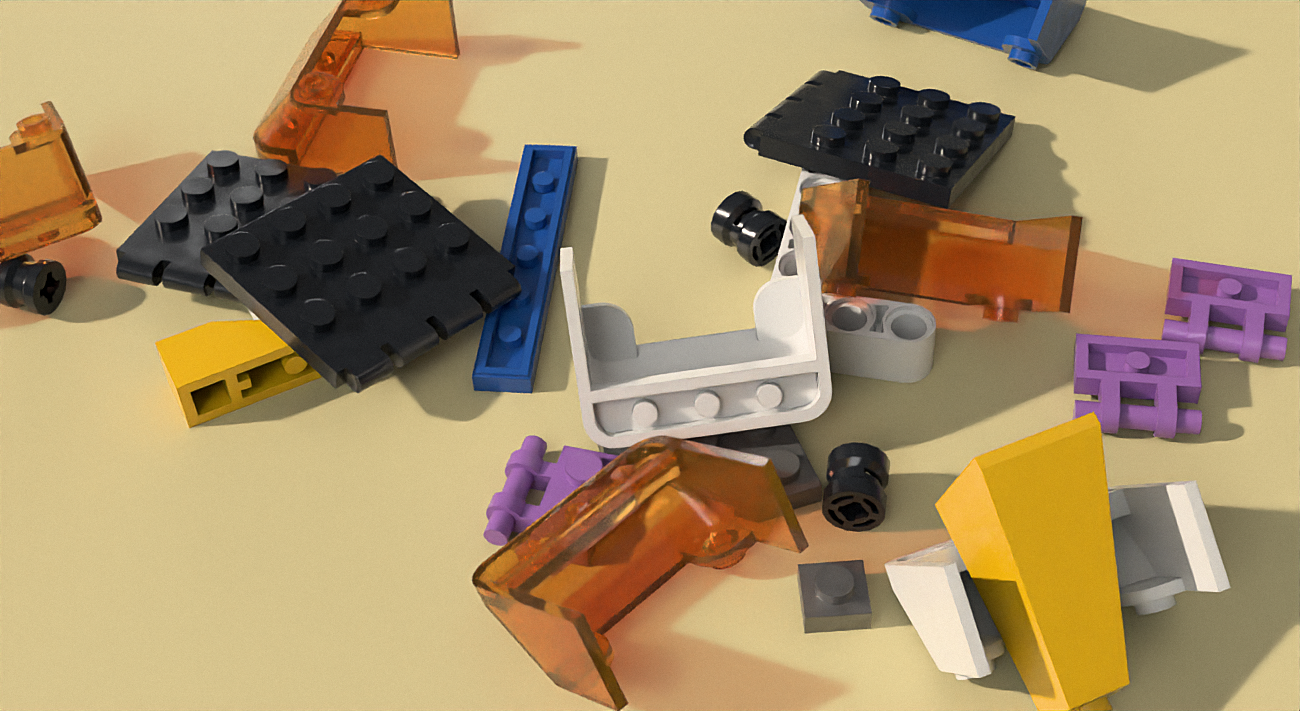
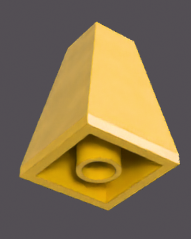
(1044, 561)

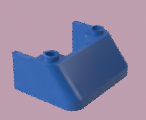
(1022, 28)

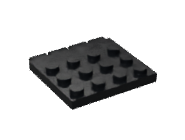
(883, 133)
(205, 206)
(362, 273)

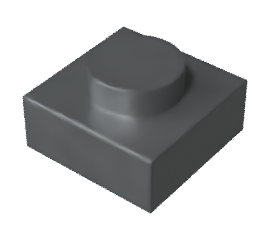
(834, 596)

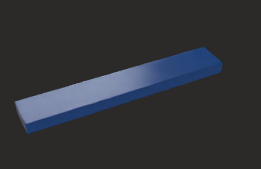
(531, 242)

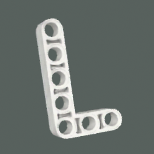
(866, 333)

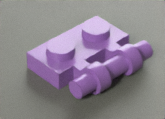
(1228, 296)
(1138, 370)
(529, 471)

